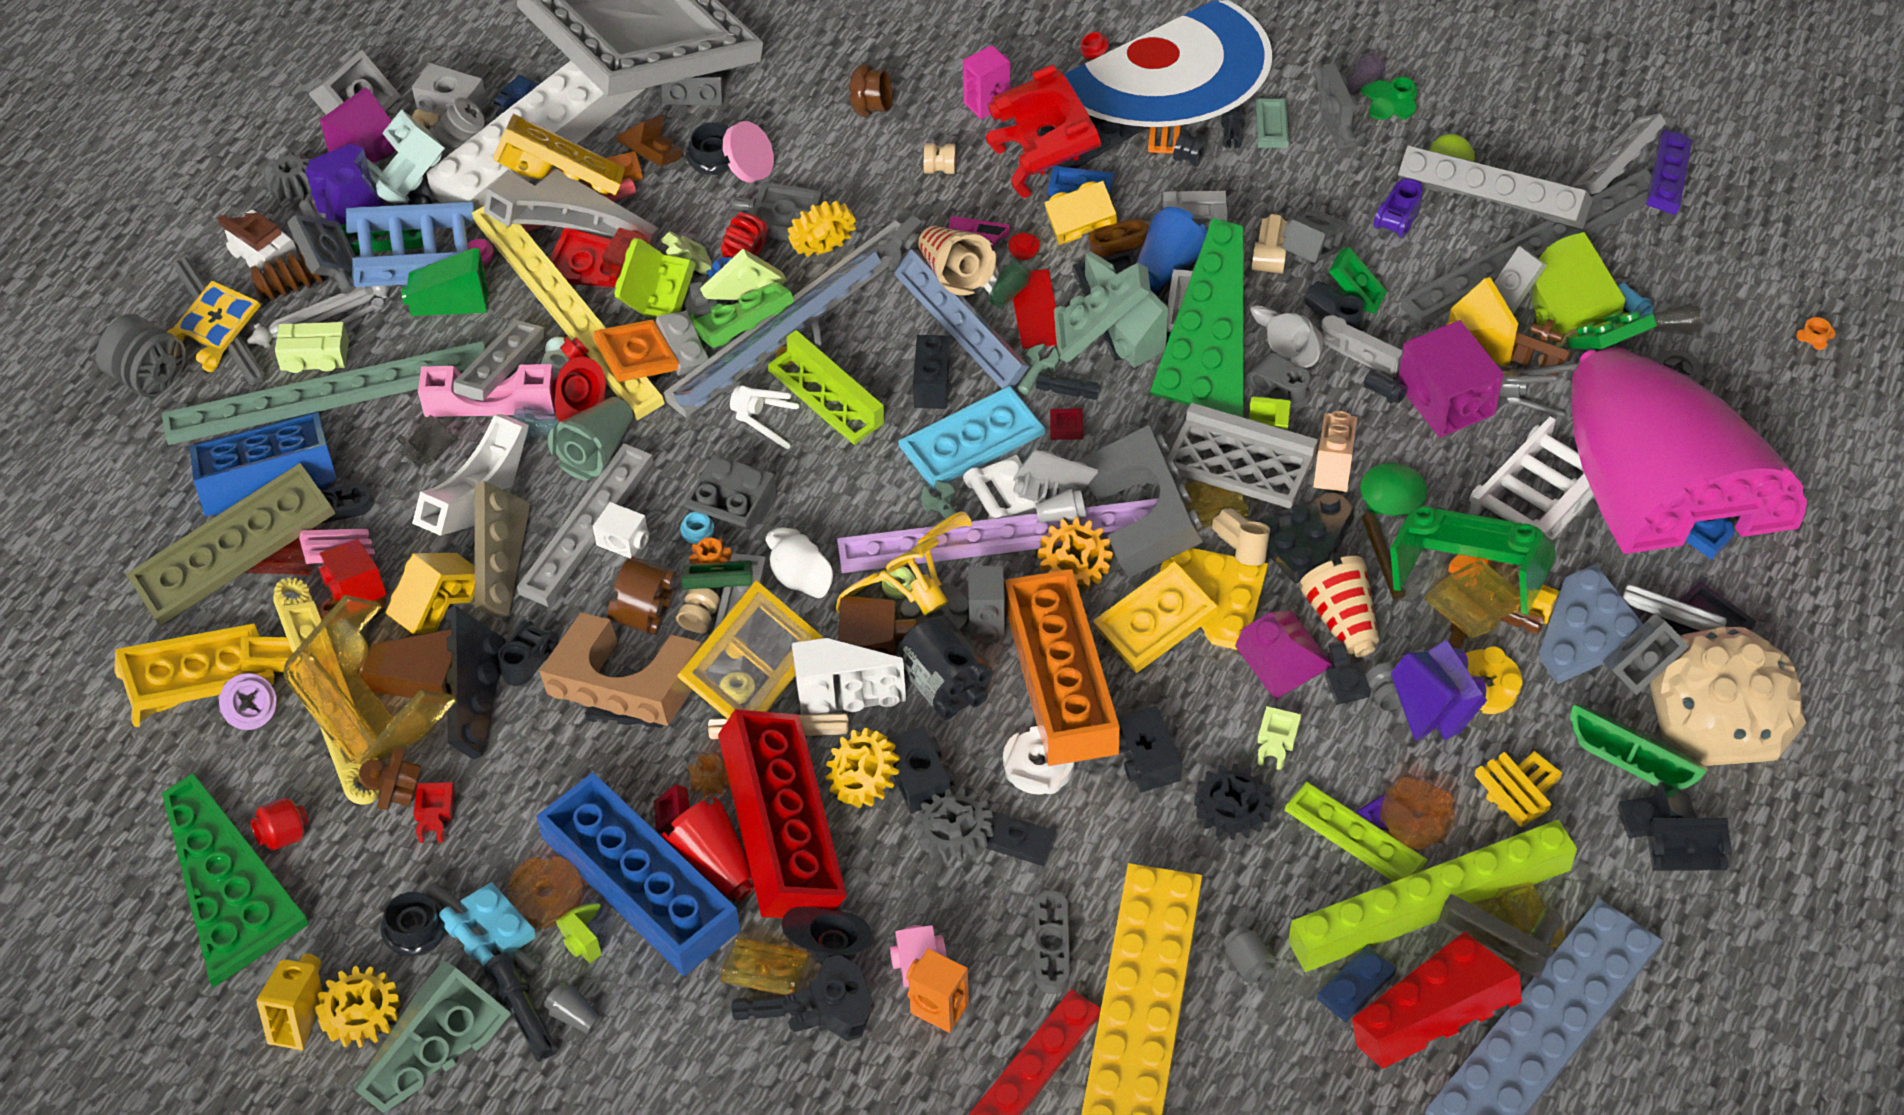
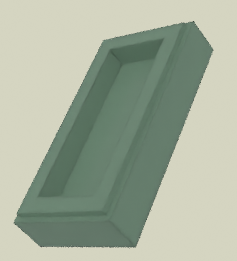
(1272, 123)

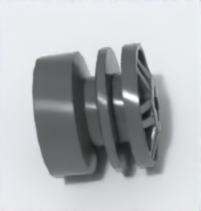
(140, 355)

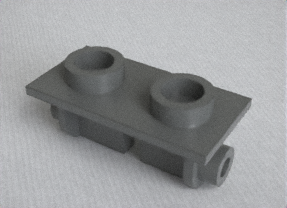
(693, 91)

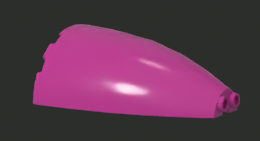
(1673, 455)

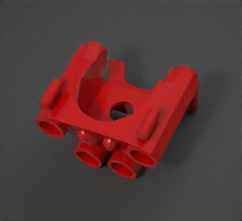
(1036, 104)

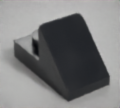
(1666, 803)

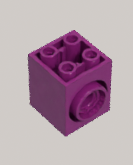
(1450, 378)

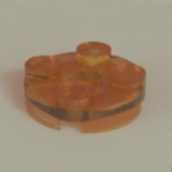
(1421, 796)
(545, 873)

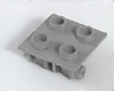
(1048, 473)

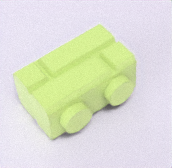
(312, 346)

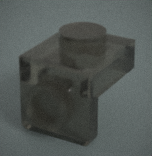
(427, 442)

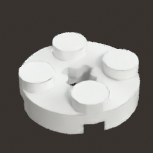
(1025, 774)

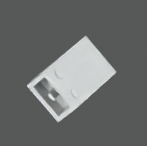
(845, 677)

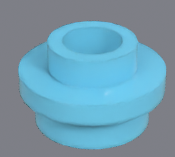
(693, 521)

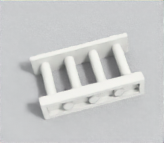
(1557, 512)

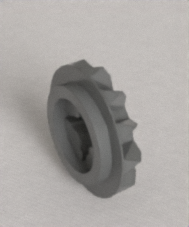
(1689, 364)

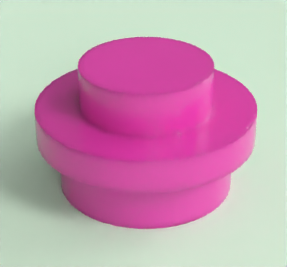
(485, 248)

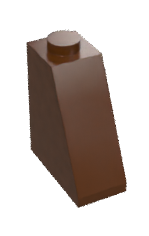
(409, 665)

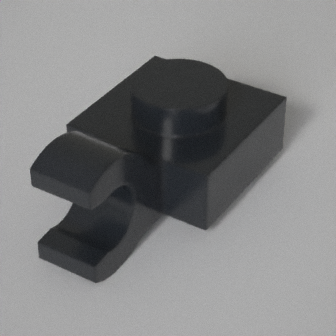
(1345, 679)

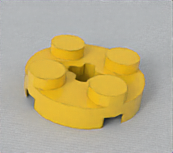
(1505, 676)

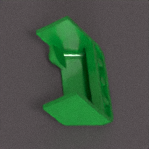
(1476, 538)

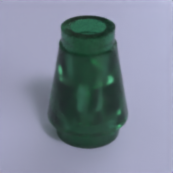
(1009, 284)

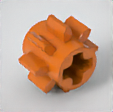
(710, 551)

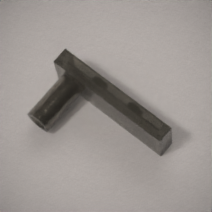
(1523, 950)

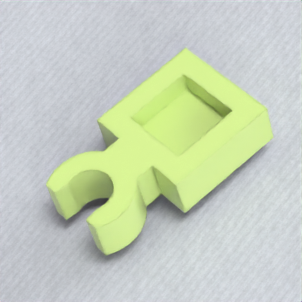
(688, 249)
(1277, 734)

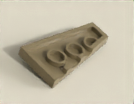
(498, 546)

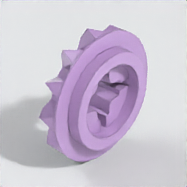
(264, 701)

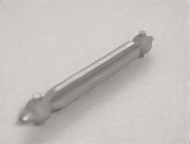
(319, 312)

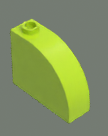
(1574, 286)

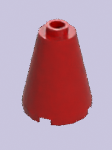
(712, 847)

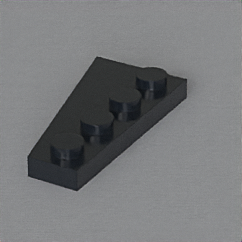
(472, 681)

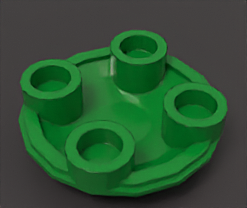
(1393, 489)

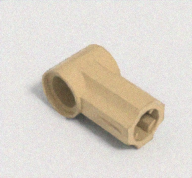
(1268, 251)
(1245, 536)

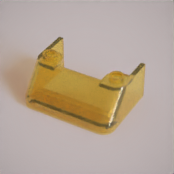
(344, 706)

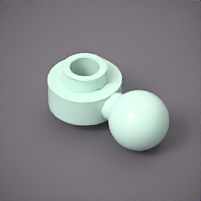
(555, 355)

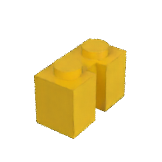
(1080, 211)

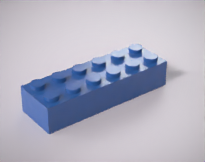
(639, 874)

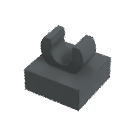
(696, 303)

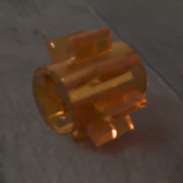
(708, 774)

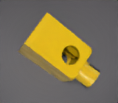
(290, 1001)

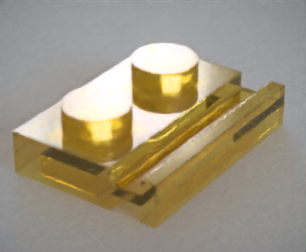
(1210, 501)
(764, 966)

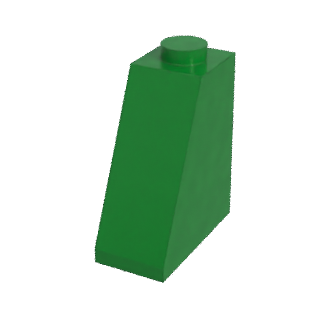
(448, 286)

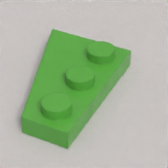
(745, 315)

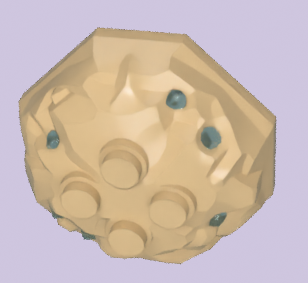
(1729, 698)

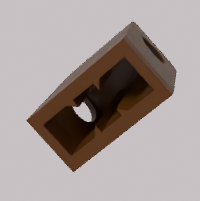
(872, 624)

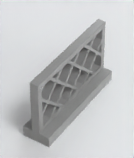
(1248, 438)

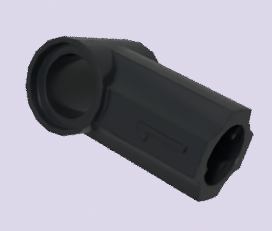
(1330, 302)

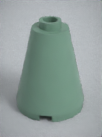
(590, 437)

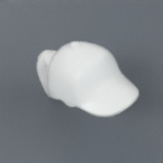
(799, 562)

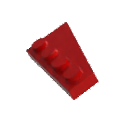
(580, 258)

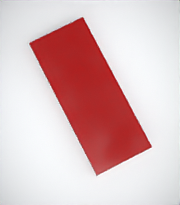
(1035, 311)

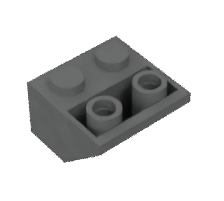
(733, 492)

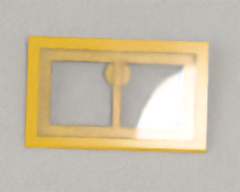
(748, 654)

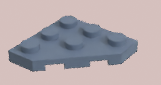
(1585, 625)

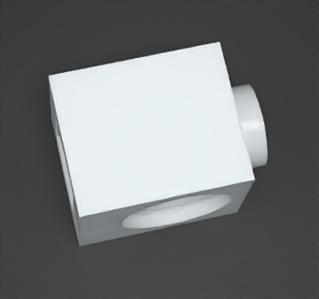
(621, 530)

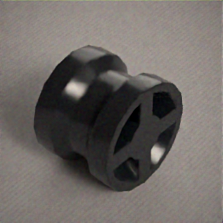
(1189, 148)

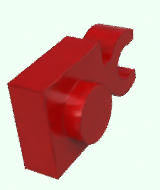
(432, 805)

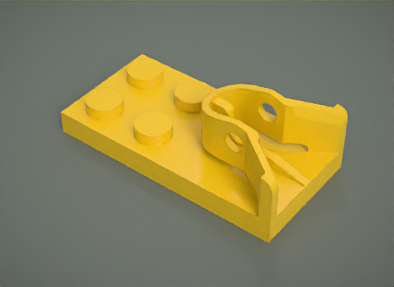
(543, 149)
(181, 669)

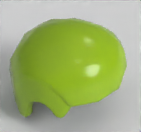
(1453, 146)

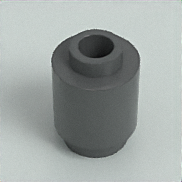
(1249, 955)

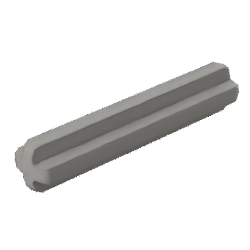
(1672, 609)

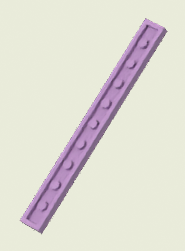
(981, 538)

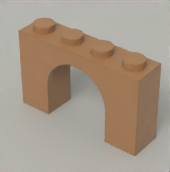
(649, 695)

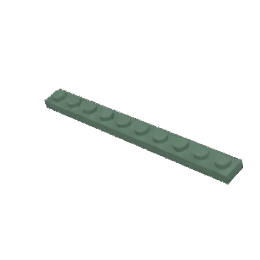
(310, 395)

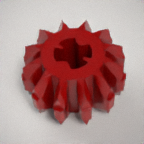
(746, 233)

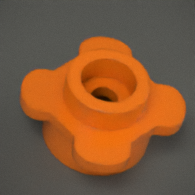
(1816, 332)

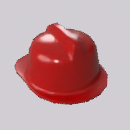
(578, 387)

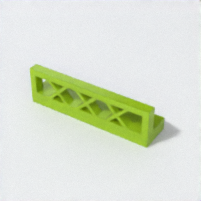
(833, 380)

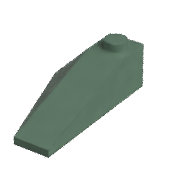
(1143, 328)
(436, 1027)

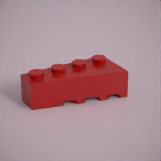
(1435, 1000)

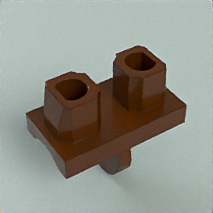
(1525, 346)
(394, 781)

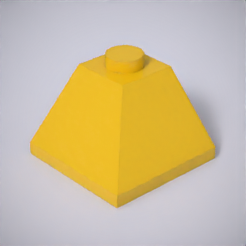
(1488, 320)

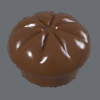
(870, 90)

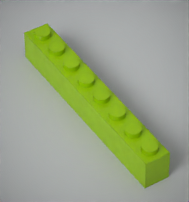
(1421, 896)

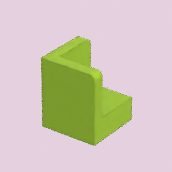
(1270, 411)

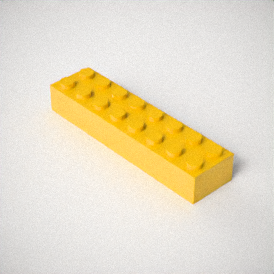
(1143, 993)

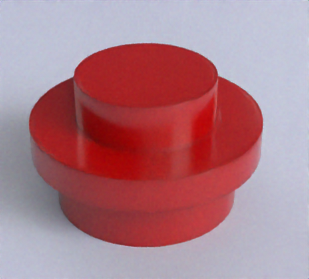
(1093, 45)
(1023, 246)
(574, 348)

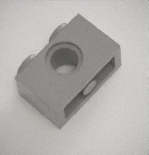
(441, 86)

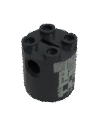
(944, 666)

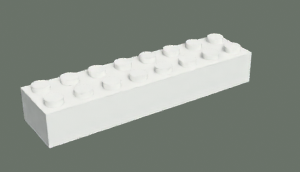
(562, 104)

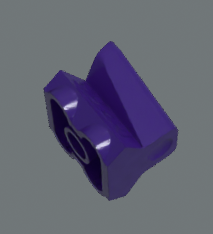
(341, 182)
(1438, 691)

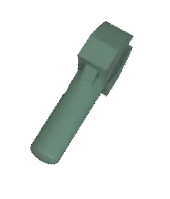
(1037, 366)
(933, 503)

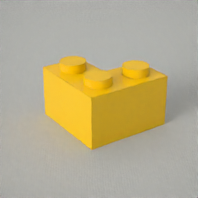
(428, 588)

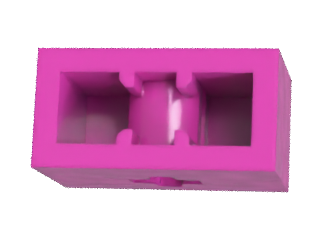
(985, 77)

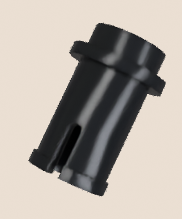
(1391, 389)

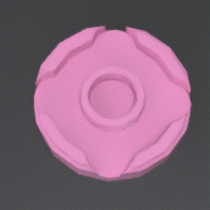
(748, 151)

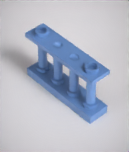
(394, 269)

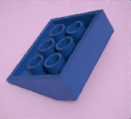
(243, 462)

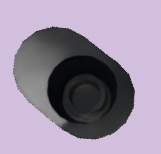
(826, 932)

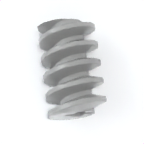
(457, 125)

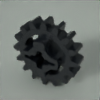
(1225, 811)

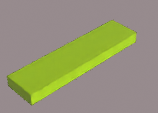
(1354, 833)

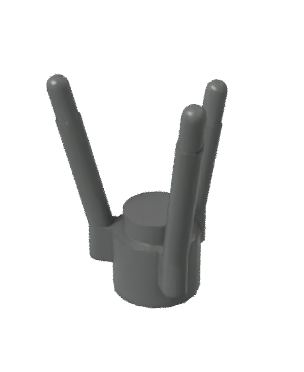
(1516, 384)

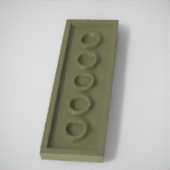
(230, 544)

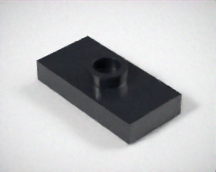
(1021, 839)

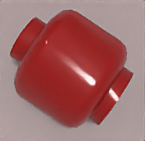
(279, 823)

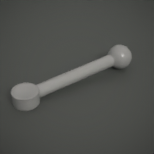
(376, 303)

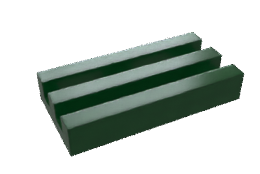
(717, 575)

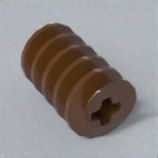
(282, 276)

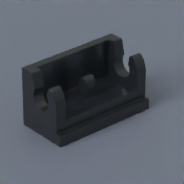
(1689, 844)

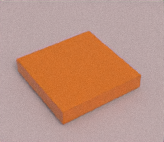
(635, 350)

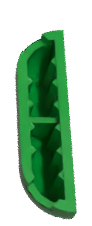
(1633, 749)

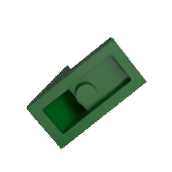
(1357, 280)

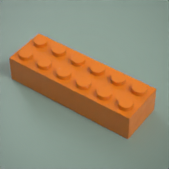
(1061, 668)

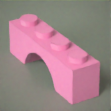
(527, 387)

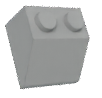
(351, 78)

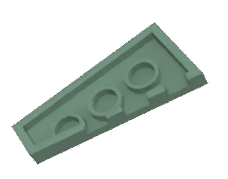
(1092, 315)

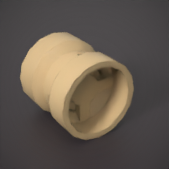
(939, 158)
(698, 610)

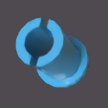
(1635, 301)

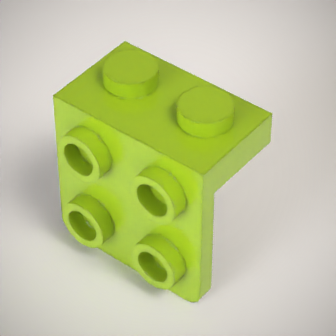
(653, 281)

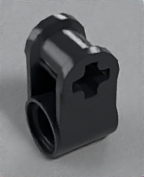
(525, 652)

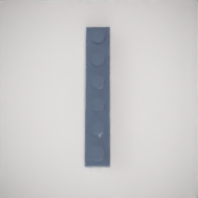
(961, 321)

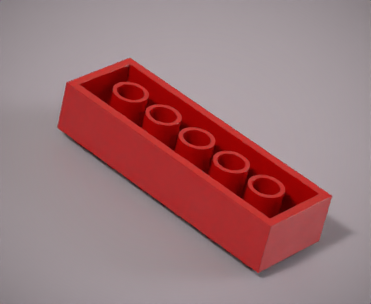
(780, 813)

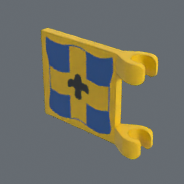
(215, 321)

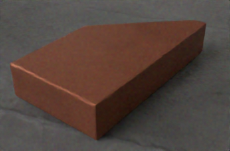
(252, 229)

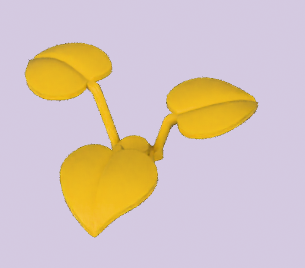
(925, 590)

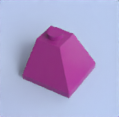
(358, 123)
(1281, 652)

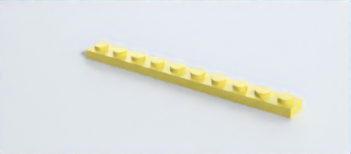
(563, 305)

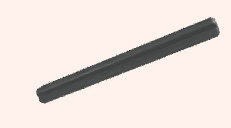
(237, 348)

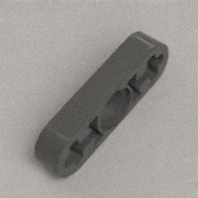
(1058, 929)

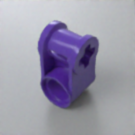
(1400, 207)

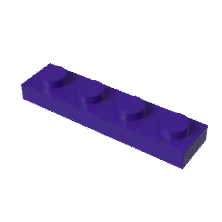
(1669, 172)

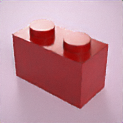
(351, 572)

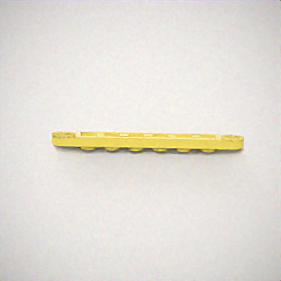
(299, 620)

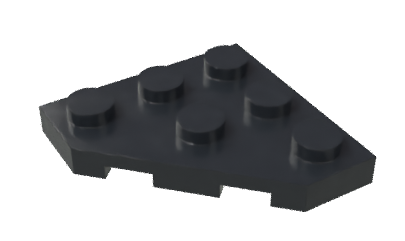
(1307, 533)

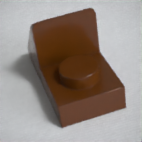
(649, 143)

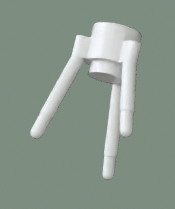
(750, 401)

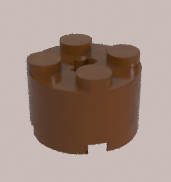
(641, 594)

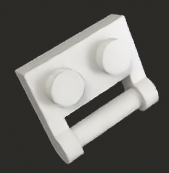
(1002, 477)

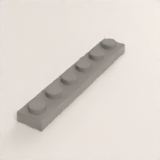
(577, 533)

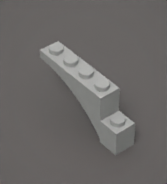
(561, 203)

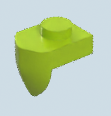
(577, 935)

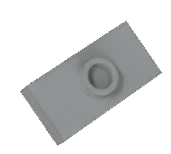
(1518, 277)

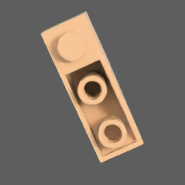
(1335, 451)

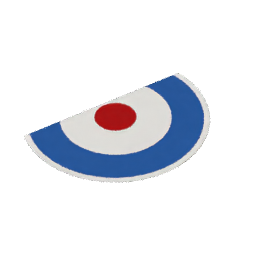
(1179, 70)

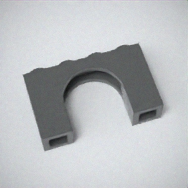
(1170, 524)

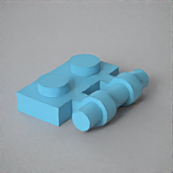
(495, 917)

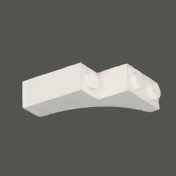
(495, 460)

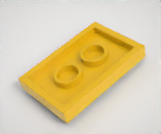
(1155, 617)

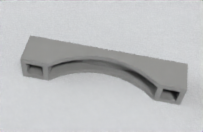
(1523, 192)

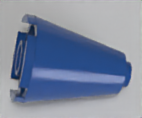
(1170, 244)

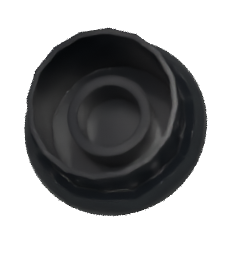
(706, 149)
(412, 924)

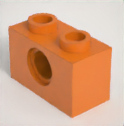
(938, 989)

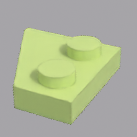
(740, 276)

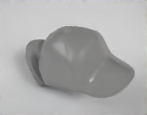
(1290, 335)

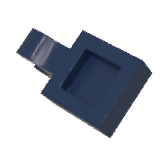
(514, 92)

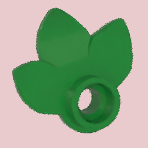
(1391, 98)

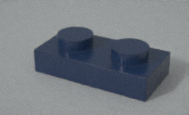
(1356, 983)

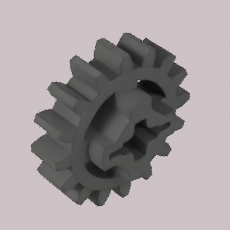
(954, 825)

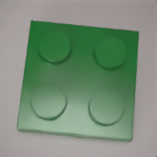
(1611, 331)

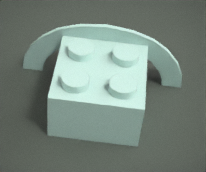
(416, 153)

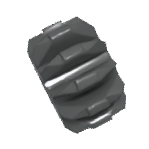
(287, 177)

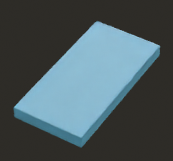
(972, 436)

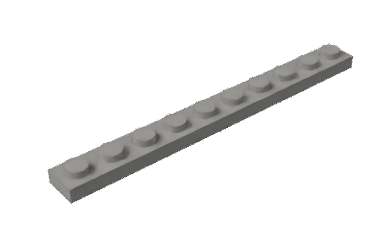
(870, 246)

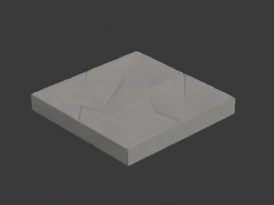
(644, 41)

